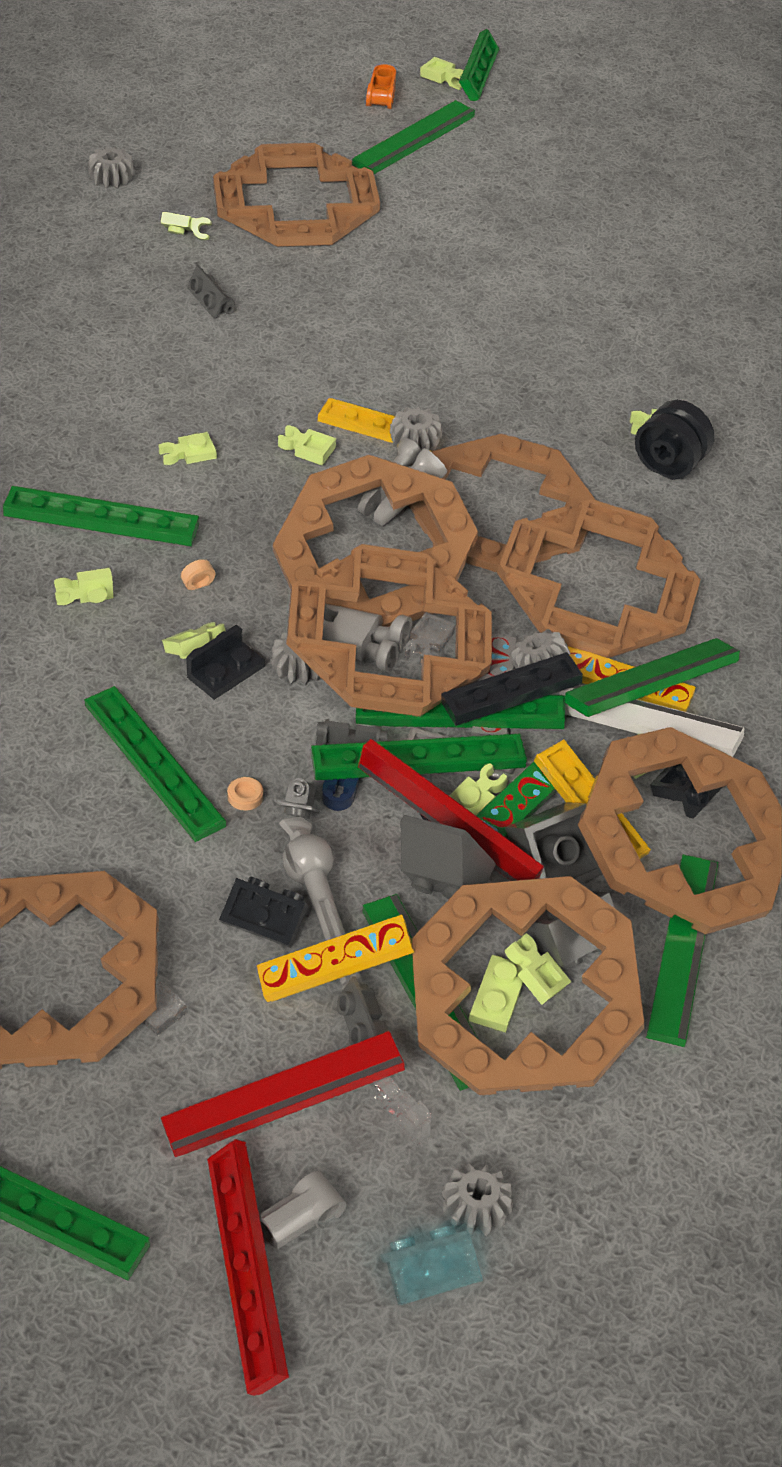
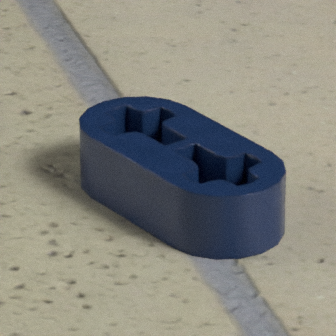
(346, 798)

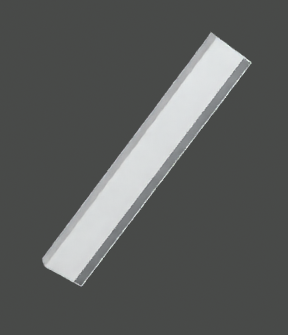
(646, 717)

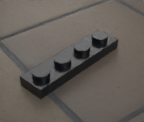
(511, 688)

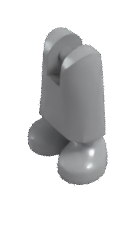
(408, 454)
(363, 630)

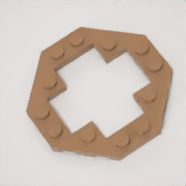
(260, 220)
(473, 457)
(402, 487)
(636, 626)
(336, 660)
(667, 887)
(131, 961)
(533, 1063)

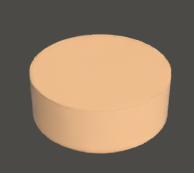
(198, 574)
(245, 793)

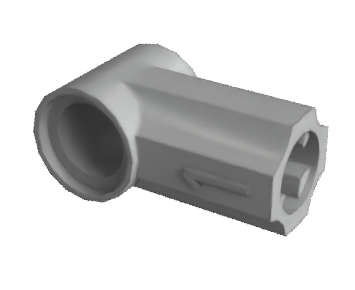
(308, 1206)

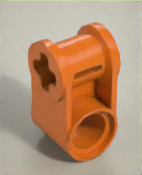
(382, 86)

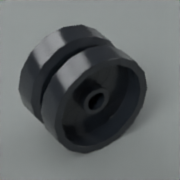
(674, 439)

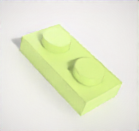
(497, 994)

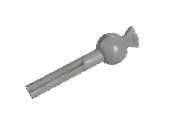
(308, 862)

